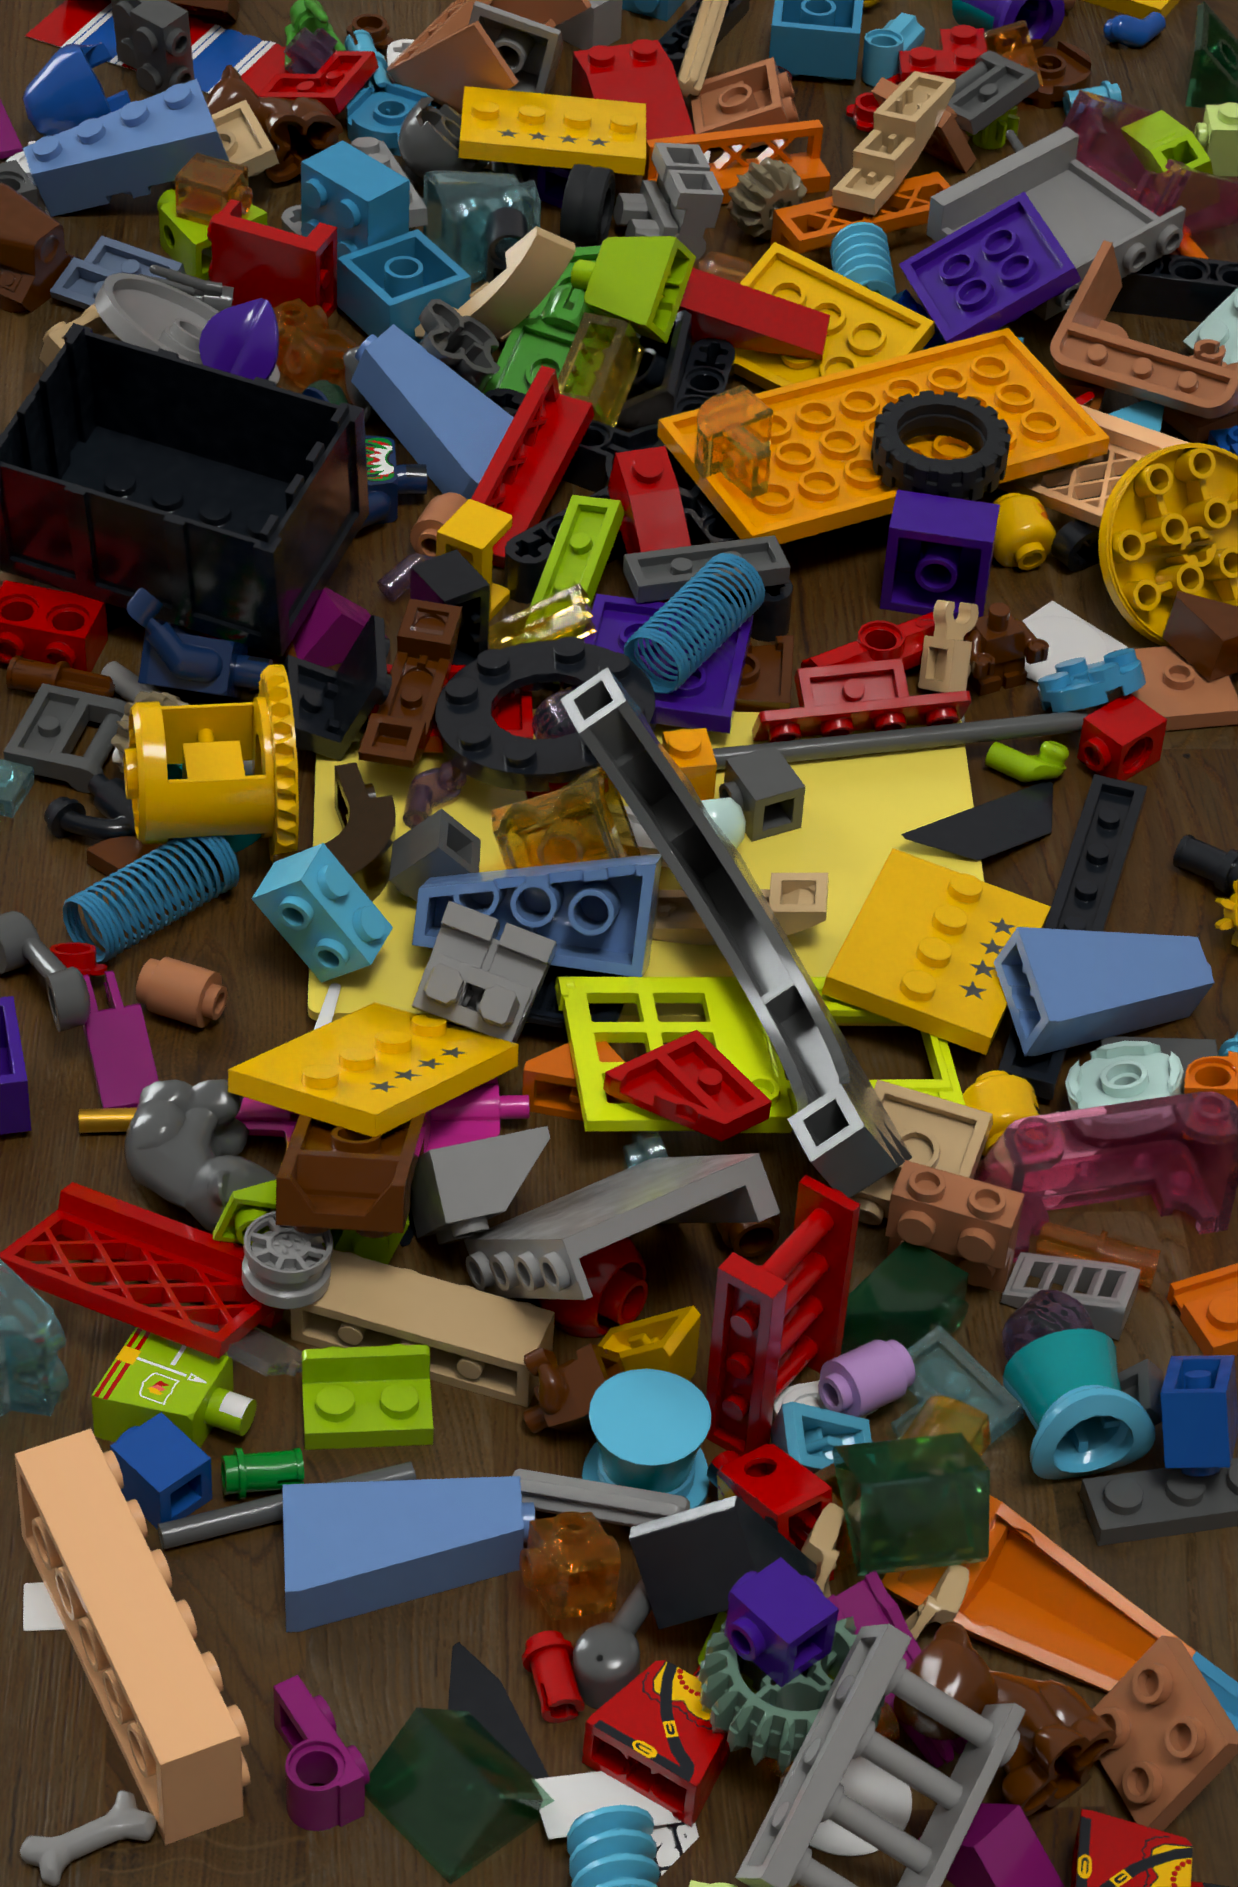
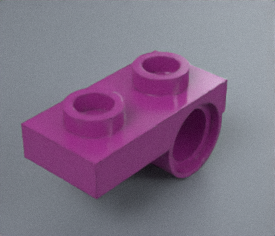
(317, 1757)

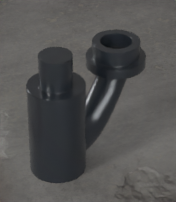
(69, 816)

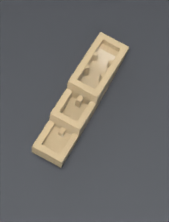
(892, 148)

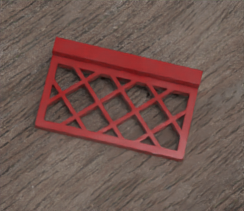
(140, 1246)

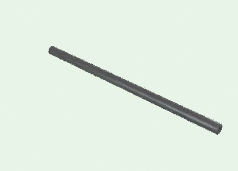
(915, 737)

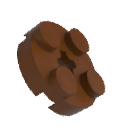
(1060, 71)

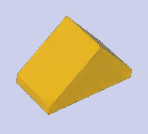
(658, 1342)

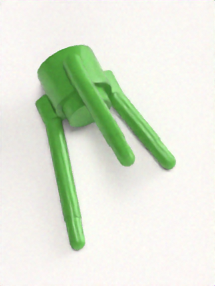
(312, 16)

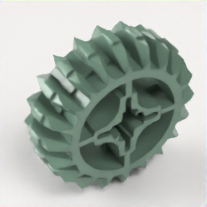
(775, 1717)

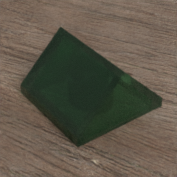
(1211, 61)
(914, 1502)
(454, 1790)

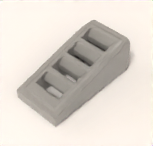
(1108, 1286)

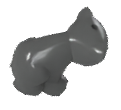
(453, 339)
(189, 1146)

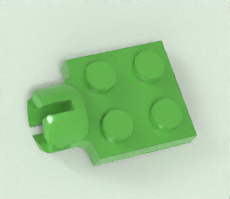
(540, 341)

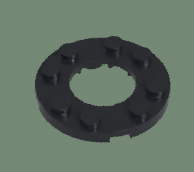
(518, 763)

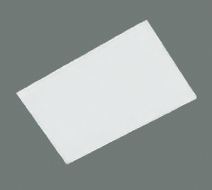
(588, 1792)

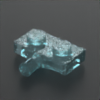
(951, 1372)

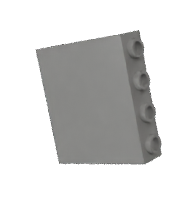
(1073, 203)
(542, 1248)

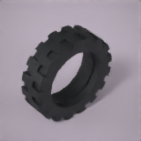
(946, 417)

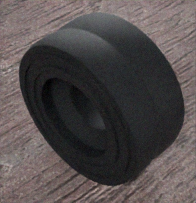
(587, 205)

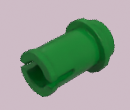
(260, 1471)

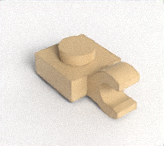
(946, 654)

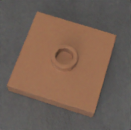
(1183, 693)

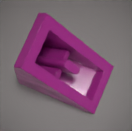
(330, 629)
(1002, 1852)

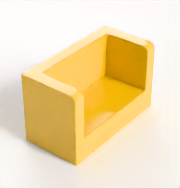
(474, 533)

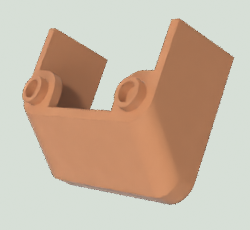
(461, 54)
(1103, 355)

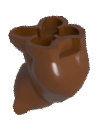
(292, 126)
(1057, 1732)

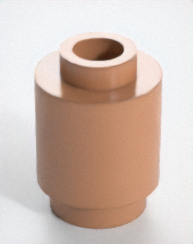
(435, 515)
(181, 991)

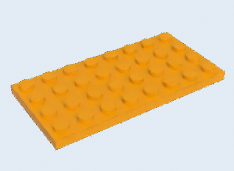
(826, 430)

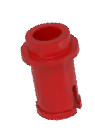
(549, 1661)

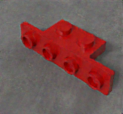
(857, 698)

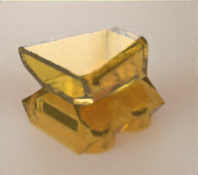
(566, 825)

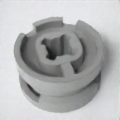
(285, 1265)

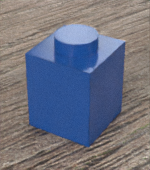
(163, 1470)

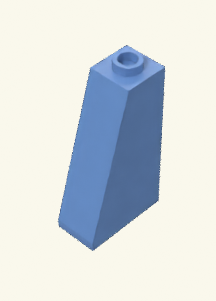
(430, 410)
(1097, 984)
(395, 1542)

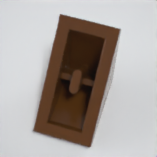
(1204, 634)

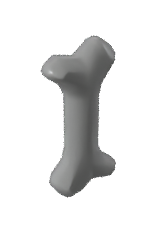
(57, 1852)

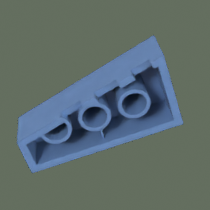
(124, 150)
(592, 909)

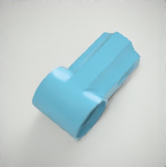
(883, 47)

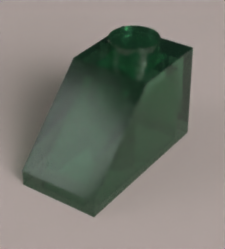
(906, 1299)

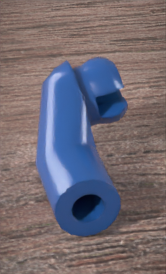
(1134, 31)

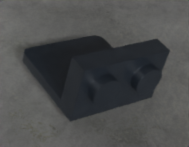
(335, 705)

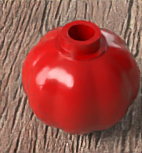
(618, 1291)

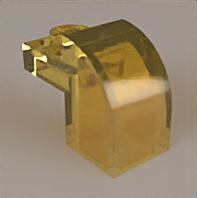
(735, 439)

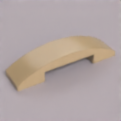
(531, 272)
(795, 899)

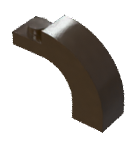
(367, 831)

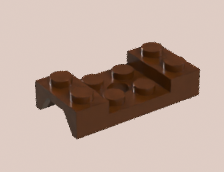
(349, 1178)

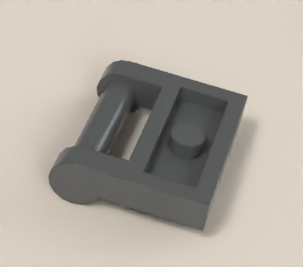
(990, 90)
(53, 729)

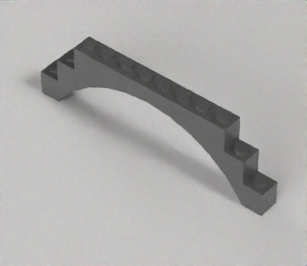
(837, 1108)

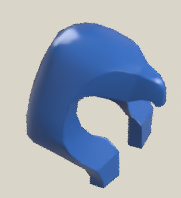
(69, 90)

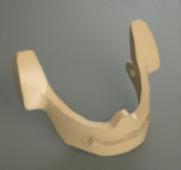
(938, 1607)

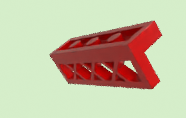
(533, 456)

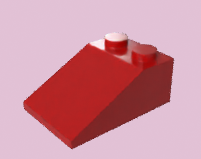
(638, 75)

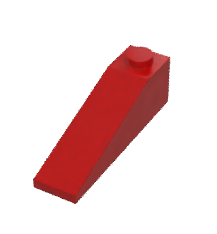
(752, 318)
(650, 501)

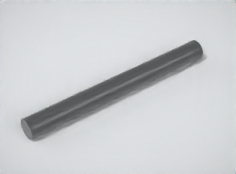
(255, 1512)

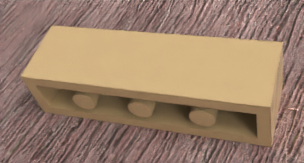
(471, 1334)

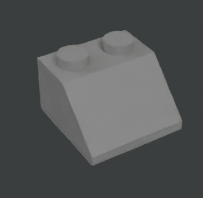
(525, 45)
(470, 1183)

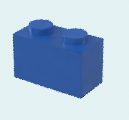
(1199, 1413)

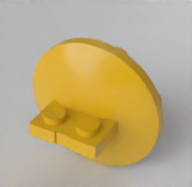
(1170, 531)

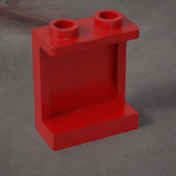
(273, 261)

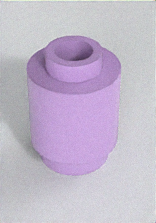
(866, 1378)

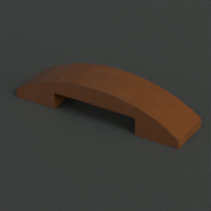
(419, 673)

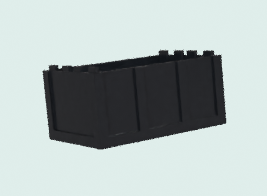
(180, 485)

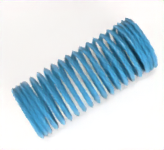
(716, 603)
(102, 912)

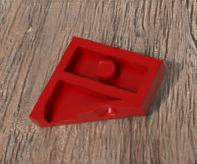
(691, 1086)

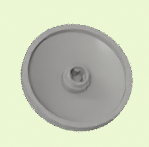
(155, 315)

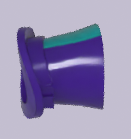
(1041, 16)

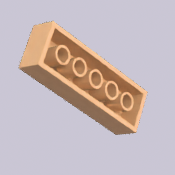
(133, 1636)

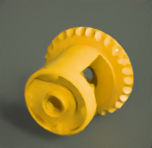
(211, 746)

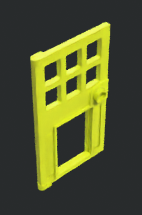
(729, 1027)

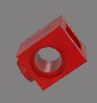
(1122, 738)

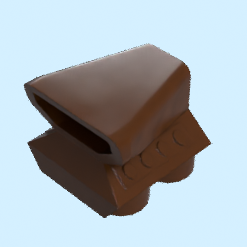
(29, 253)

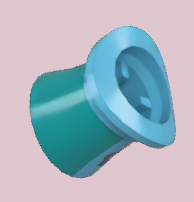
(1077, 1405)
(650, 1434)

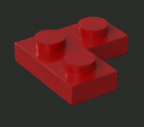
(956, 55)
(332, 84)

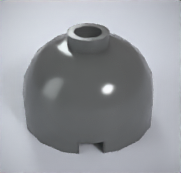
(431, 141)

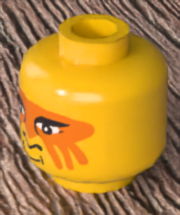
(1022, 532)

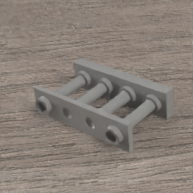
(845, 1732)

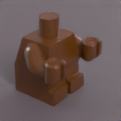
(1000, 651)
(567, 1389)

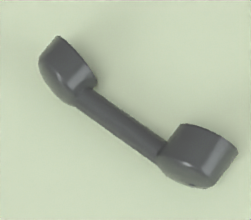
(65, 986)
(609, 1653)

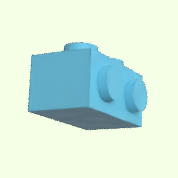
(322, 913)

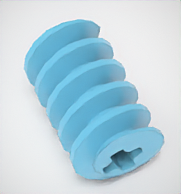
(864, 257)
(613, 1848)

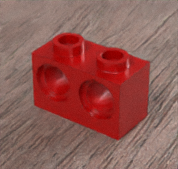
(51, 626)

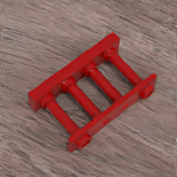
(779, 1316)

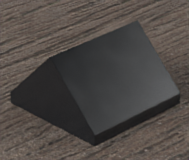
(658, 376)
(701, 1553)

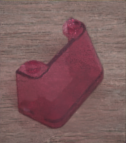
(1208, 199)
(1160, 1147)

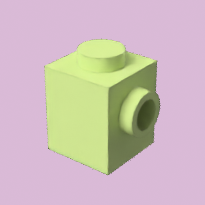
(1220, 137)

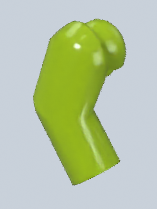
(1028, 768)

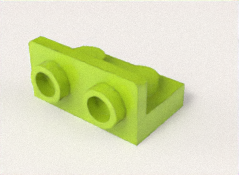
(367, 1397)

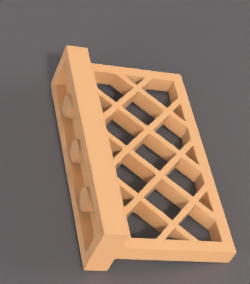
(1126, 446)

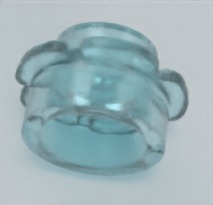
(644, 1148)

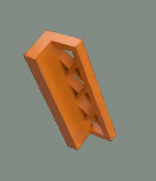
(736, 141)
(817, 222)

